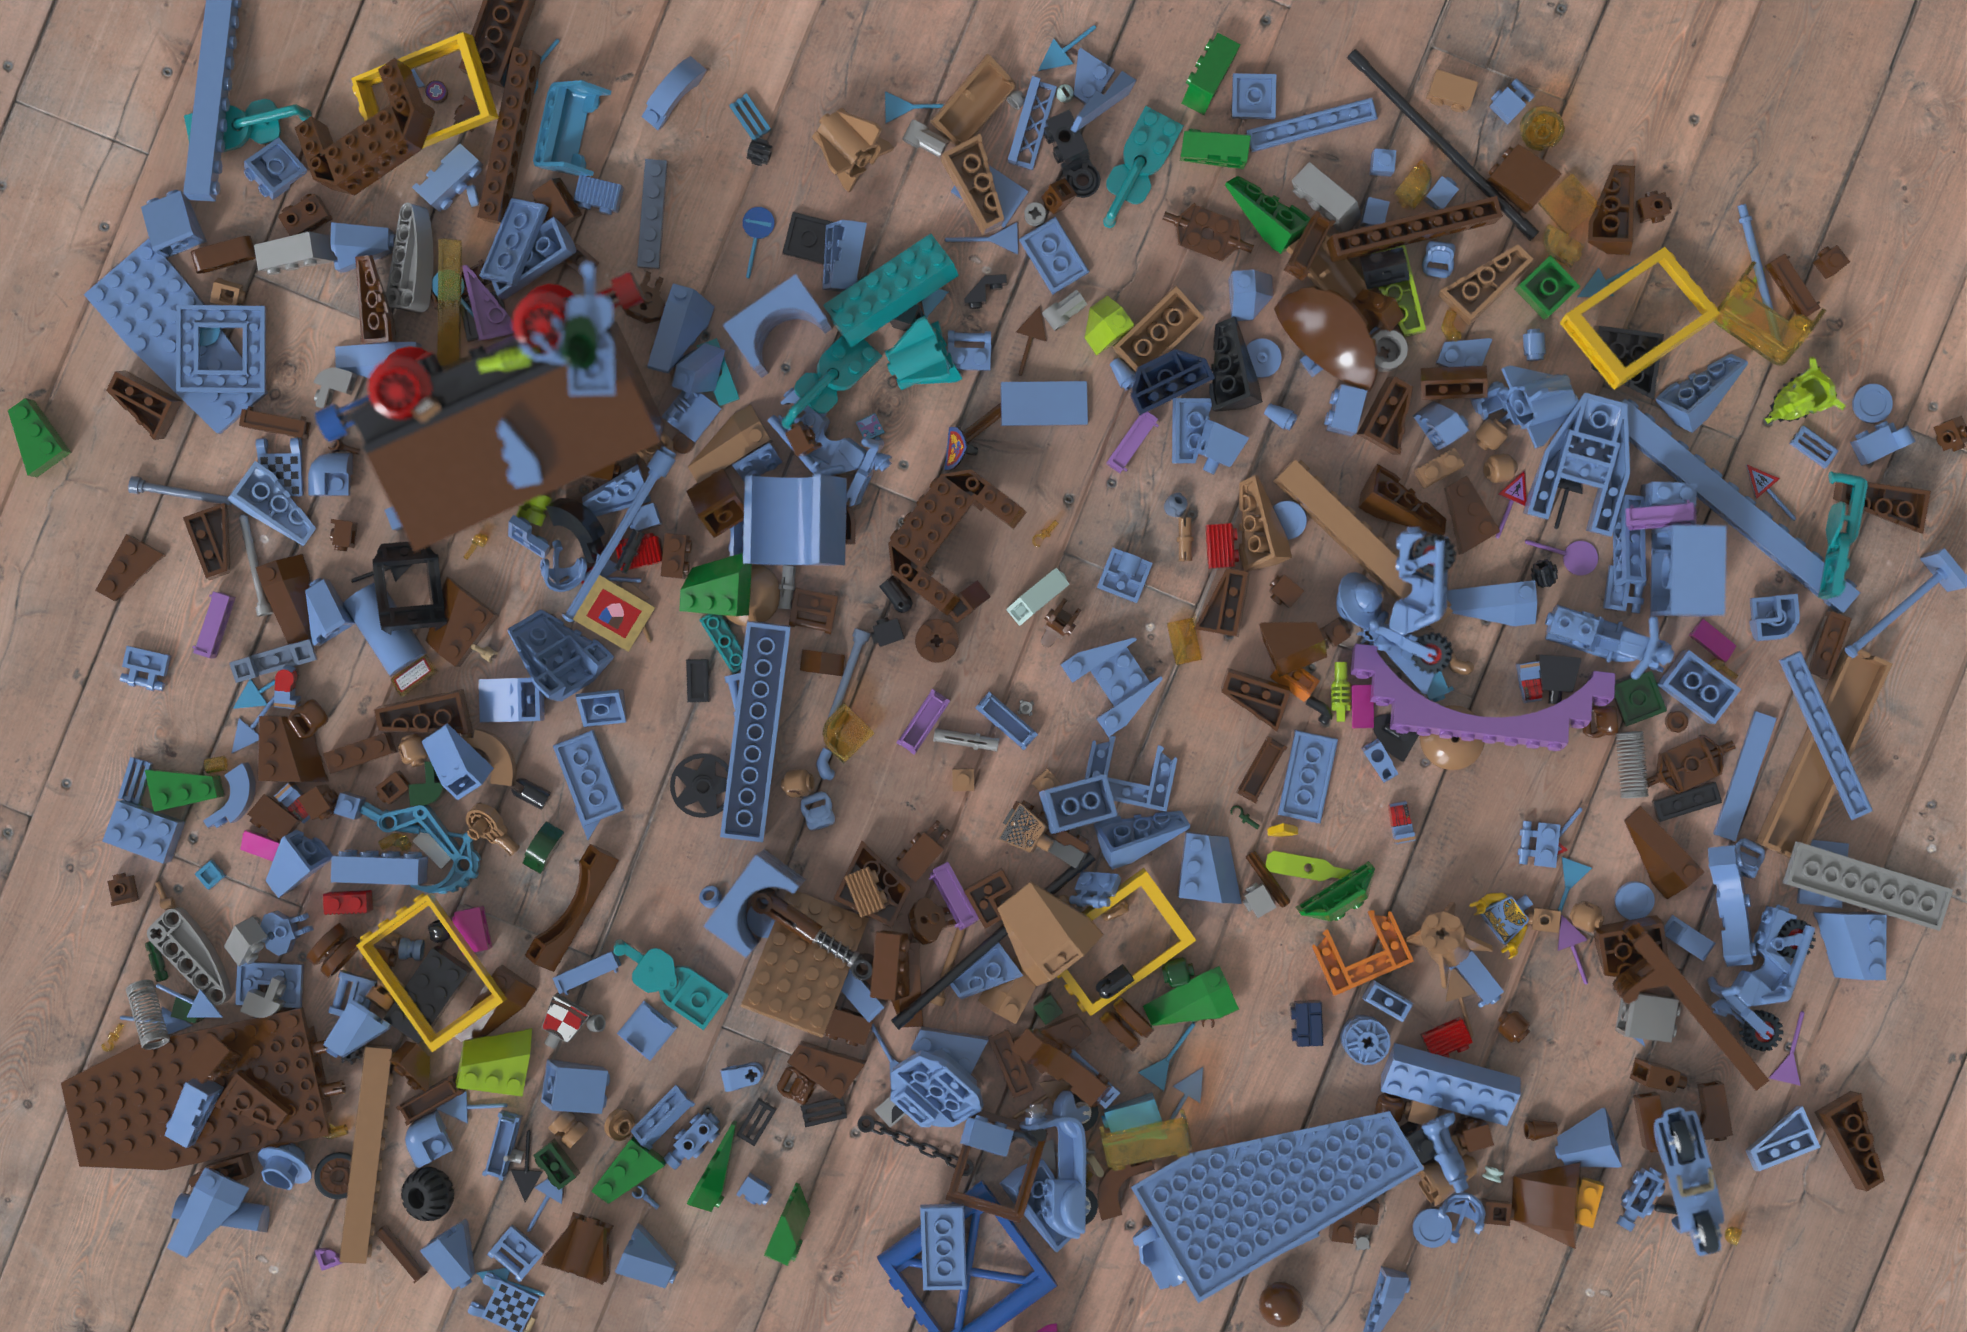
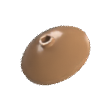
(763, 597)
(1450, 754)

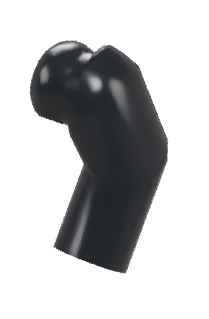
(1322, 708)

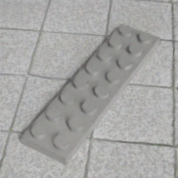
(1867, 886)

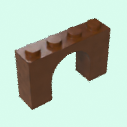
(1713, 1118)

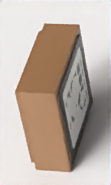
(425, 409)

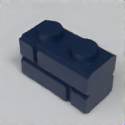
(1308, 1023)

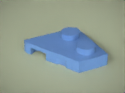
(1090, 76)
(1464, 353)

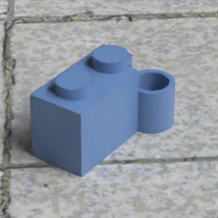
(1881, 442)

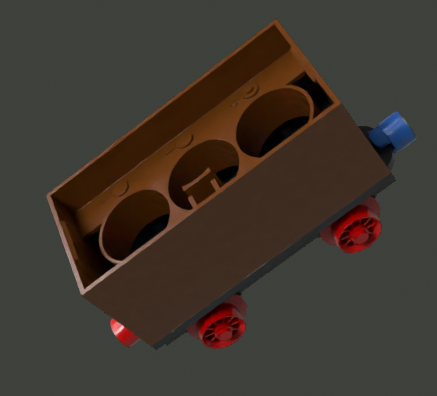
(453, 465)

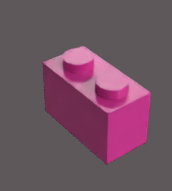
(473, 927)

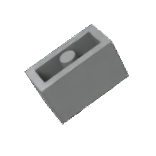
(246, 941)

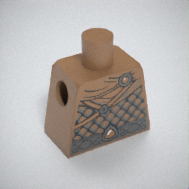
(1026, 831)

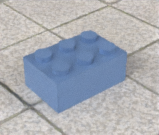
(1698, 686)
(1078, 803)
(143, 831)

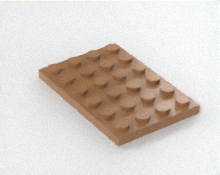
(799, 979)

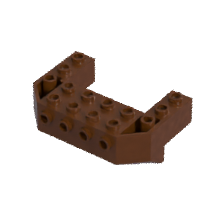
(374, 145)
(932, 523)

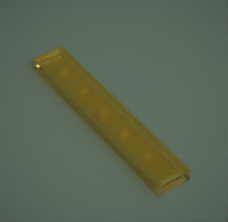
(449, 300)

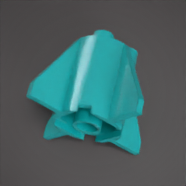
(922, 356)

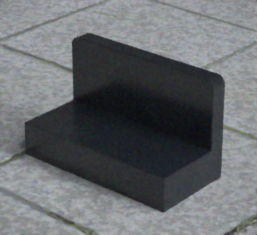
(1385, 268)

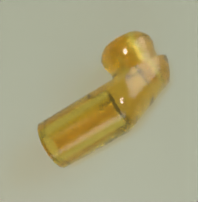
(1448, 327)
(395, 839)

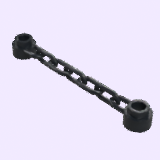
(909, 1142)

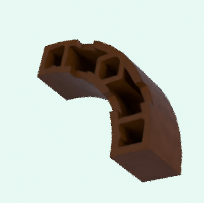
(1059, 1063)

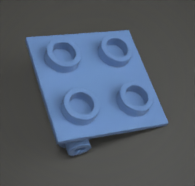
(691, 414)
(758, 462)

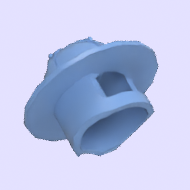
(1358, 600)
(284, 1166)

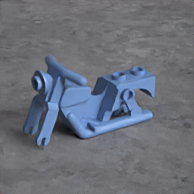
(837, 456)
(1608, 639)

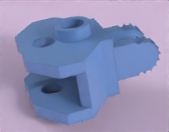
(284, 931)

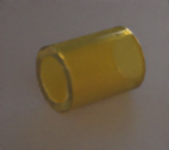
(215, 764)

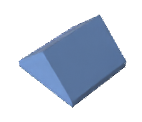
(602, 707)

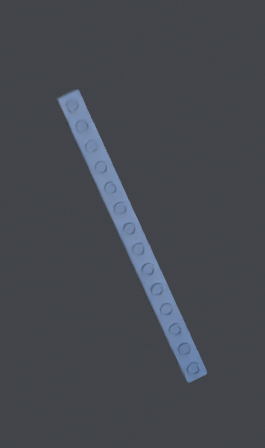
(1732, 506)

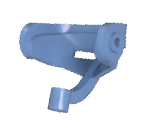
(555, 355)
(576, 572)
(1464, 1210)

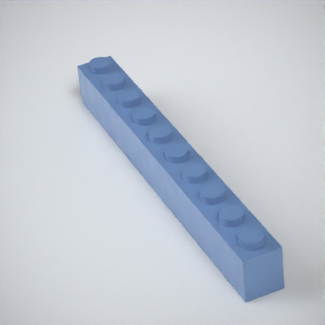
(211, 99)

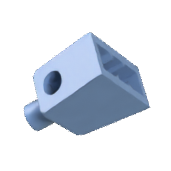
(1220, 445)

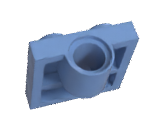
(1124, 575)

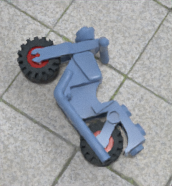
(1424, 604)
(1771, 982)

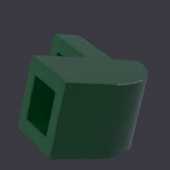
(426, 792)
(542, 847)

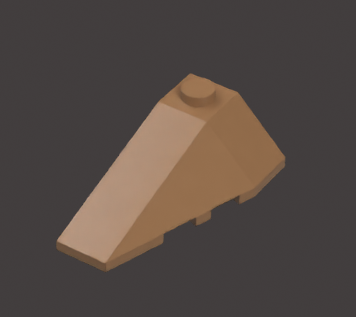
(1009, 998)

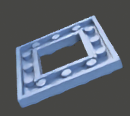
(188, 373)

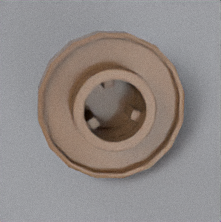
(619, 1124)

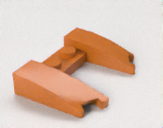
(1345, 978)

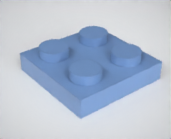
(1253, 96)

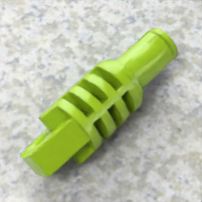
(506, 360)
(1341, 691)

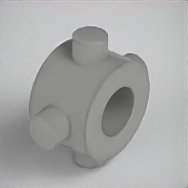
(1025, 707)
(1362, 1242)

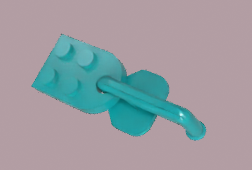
(258, 122)
(1149, 143)
(820, 388)
(1838, 542)
(693, 995)

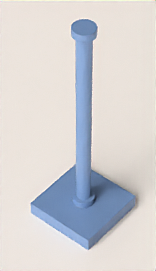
(1944, 571)

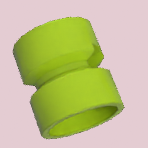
(534, 510)

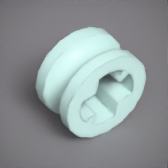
(1493, 1174)

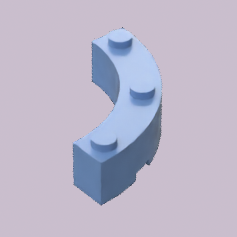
(1732, 905)

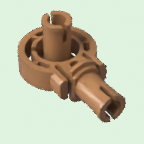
(489, 827)

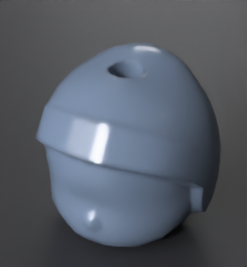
(1175, 505)

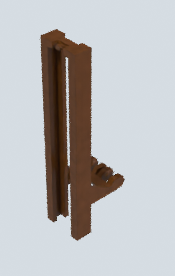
(1661, 972)

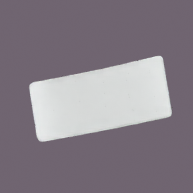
(432, 849)

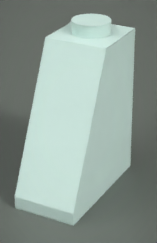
(1038, 596)

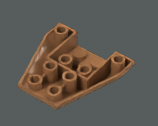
(1046, 932)

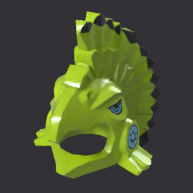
(1804, 395)

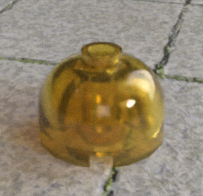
(1541, 127)

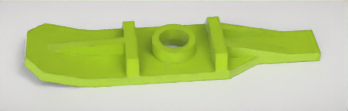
(1294, 865)

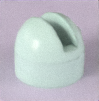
(1061, 96)

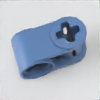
(737, 1076)

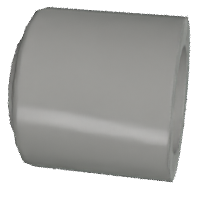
(1397, 347)

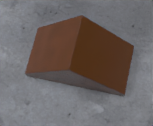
(822, 662)

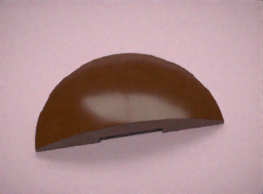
(1330, 334)

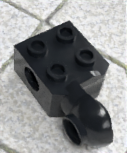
(1072, 154)

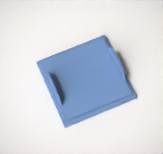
(647, 1030)

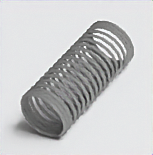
(1635, 792)
(149, 1036)

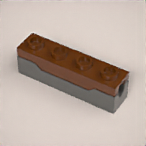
(1065, 846)

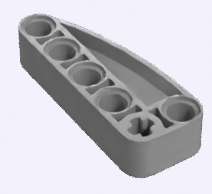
(411, 261)
(194, 945)

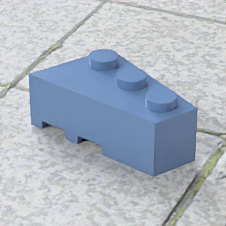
(842, 254)
(1441, 424)
(960, 1046)

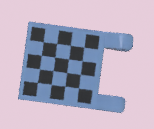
(285, 466)
(508, 1305)

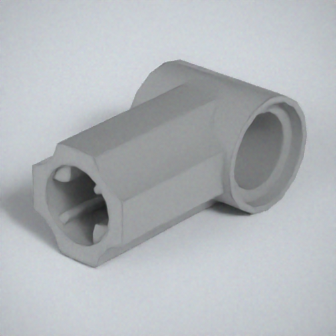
(920, 136)
(1059, 313)

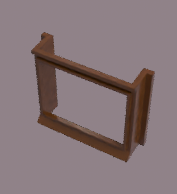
(1025, 1189)

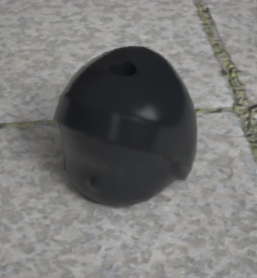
(438, 932)

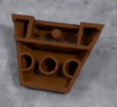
(1548, 1201)

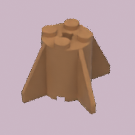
(849, 145)
(1446, 940)

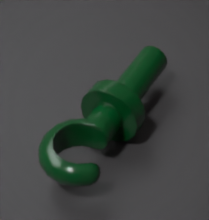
(1245, 817)

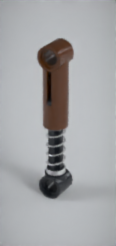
(810, 931)

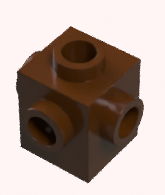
(1653, 207)
(1952, 434)

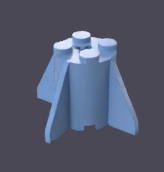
(1538, 402)

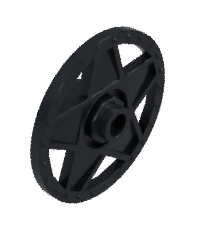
(700, 785)

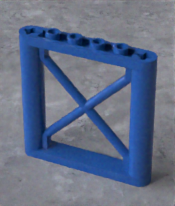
(1033, 1286)

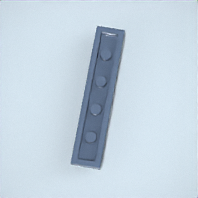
(652, 214)

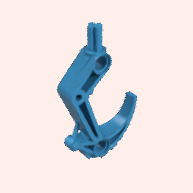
(432, 825)

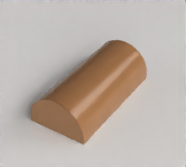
(1158, 330)

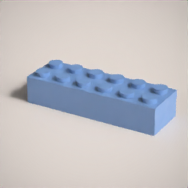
(1450, 1084)

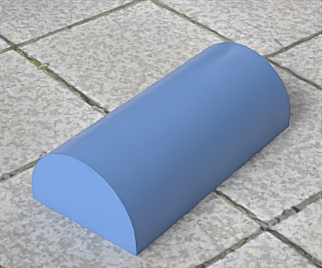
(550, 249)
(392, 650)
(247, 1216)

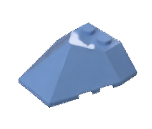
(557, 656)

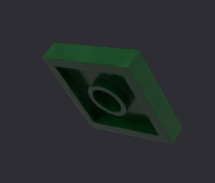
(1638, 699)

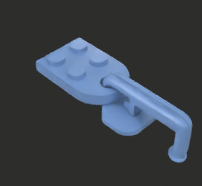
(599, 309)

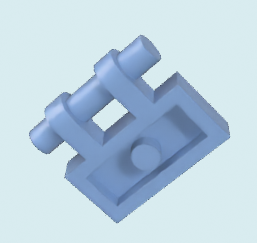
(1617, 596)
(145, 661)
(1546, 844)
(1095, 884)

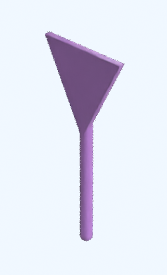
(1787, 1069)

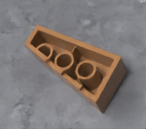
(972, 178)
(1480, 288)

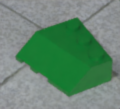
(718, 588)
(786, 1237)

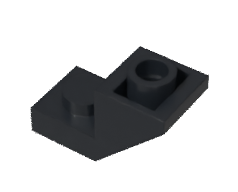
(977, 296)

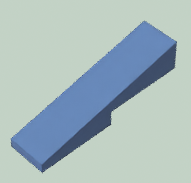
(1100, 103)

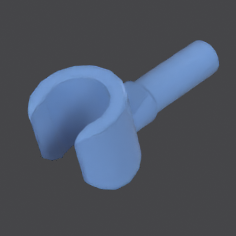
(645, 1196)

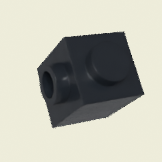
(887, 632)

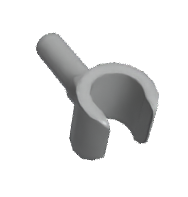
(515, 1156)

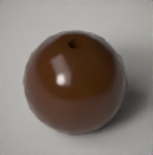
(1281, 1304)

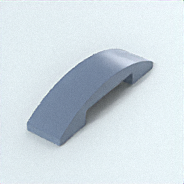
(273, 660)

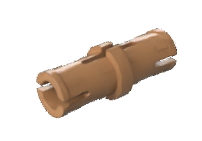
(1185, 539)

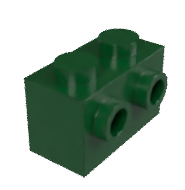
(556, 1164)

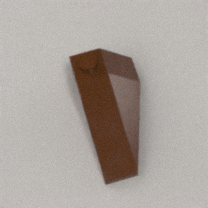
(374, 311)
(285, 588)
(1665, 860)
(518, 995)

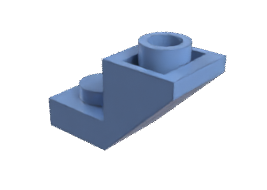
(1688, 938)

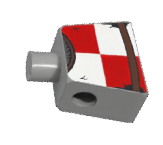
(563, 1020)

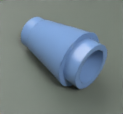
(1123, 373)
(1281, 416)

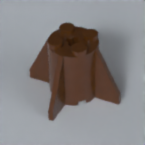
(582, 1249)

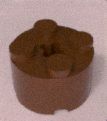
(926, 634)

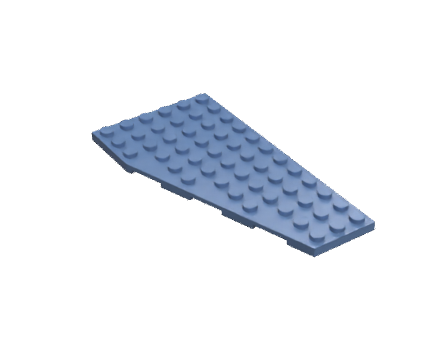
(1259, 1197)

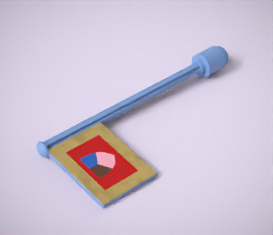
(601, 603)

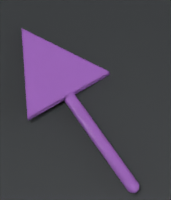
(1568, 938)

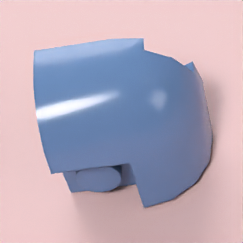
(331, 475)
(1774, 616)
(427, 1139)

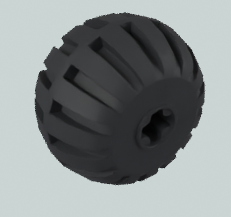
(427, 1194)

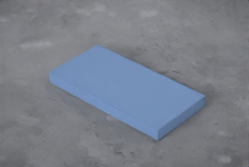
(514, 241)
(1044, 403)
(1307, 776)
(588, 778)
(943, 1247)

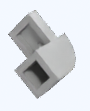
(331, 380)
(265, 1004)

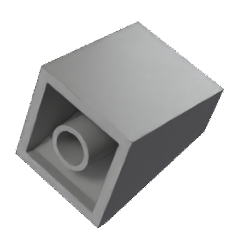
(1649, 1017)

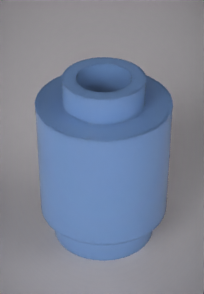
(1534, 345)

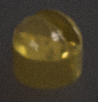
(1733, 1235)

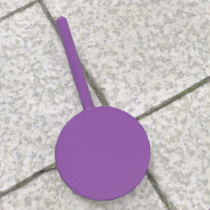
(1578, 557)

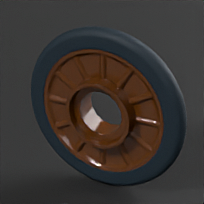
(325, 1170)

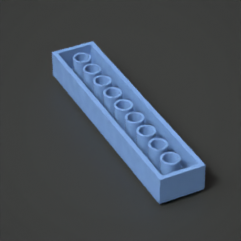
(755, 731)

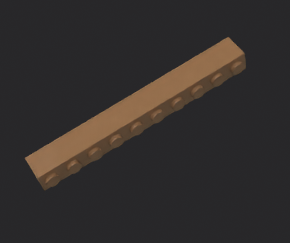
(365, 1154)

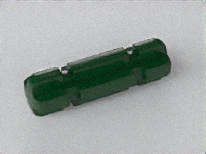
(156, 962)

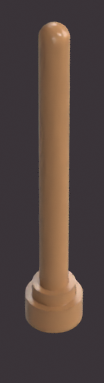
(940, 999)

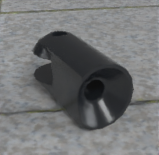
(896, 595)
(531, 793)
(1114, 982)

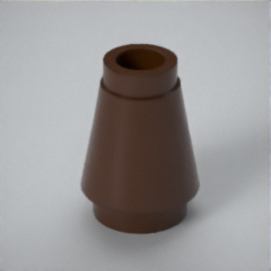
(1539, 1129)

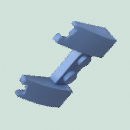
(1154, 796)

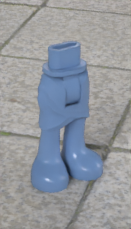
(1448, 1155)

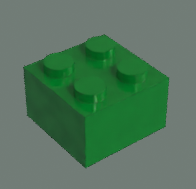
(1547, 287)

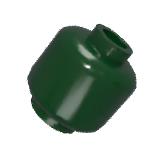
(1177, 972)

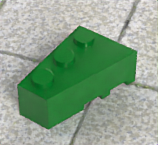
(1210, 72)
(1215, 148)
(36, 438)
(179, 788)
(628, 1169)

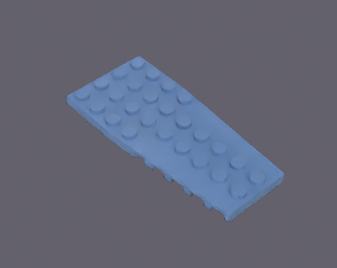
(141, 308)

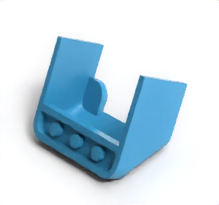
(564, 125)

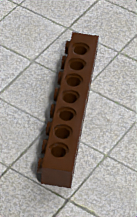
(509, 134)
(1414, 229)

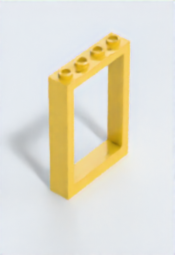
(465, 43)
(1599, 352)
(1186, 938)
(430, 1037)

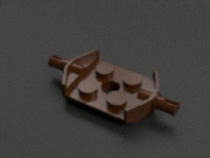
(1225, 238)
(1673, 769)

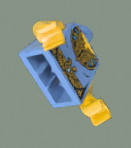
(1505, 918)

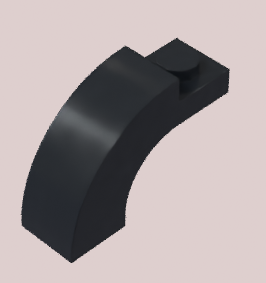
(581, 523)

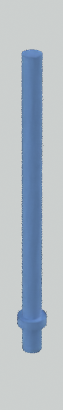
(1754, 253)

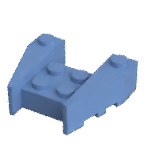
(1119, 679)

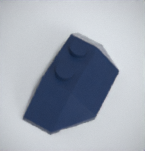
(1168, 378)

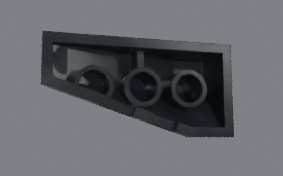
(1234, 374)

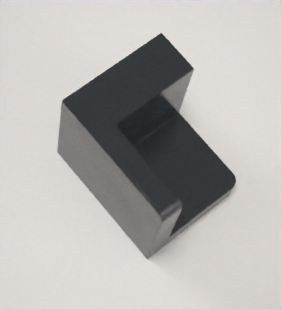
(907, 319)

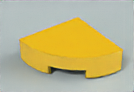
(1282, 830)

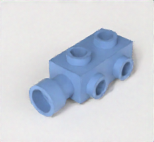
(694, 1136)
(1646, 1196)

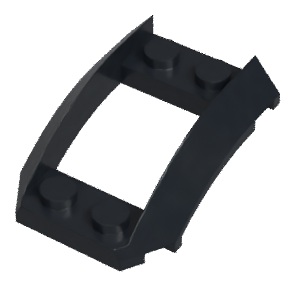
(410, 616)

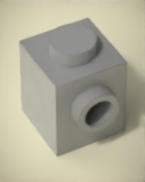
(1258, 900)

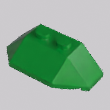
(1340, 896)

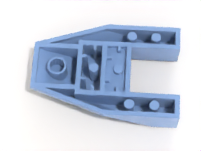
(1590, 451)

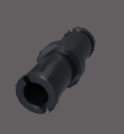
(629, 551)

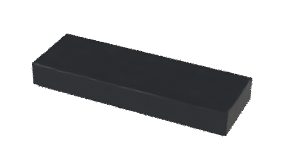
(1687, 801)

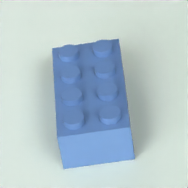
(379, 868)

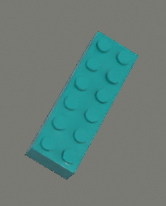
(891, 290)

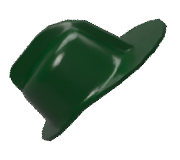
(580, 343)

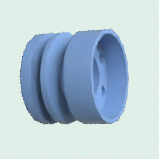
(1363, 1027)

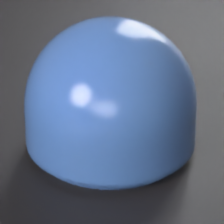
(715, 901)

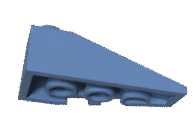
(681, 323)
(364, 358)
(1500, 603)
(208, 1207)

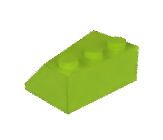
(495, 1063)

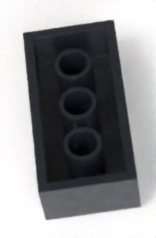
(431, 990)

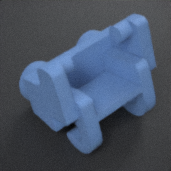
(1496, 400)

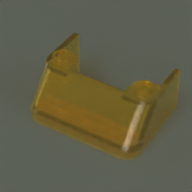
(1761, 326)
(1147, 1142)

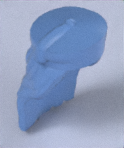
(1157, 1258)

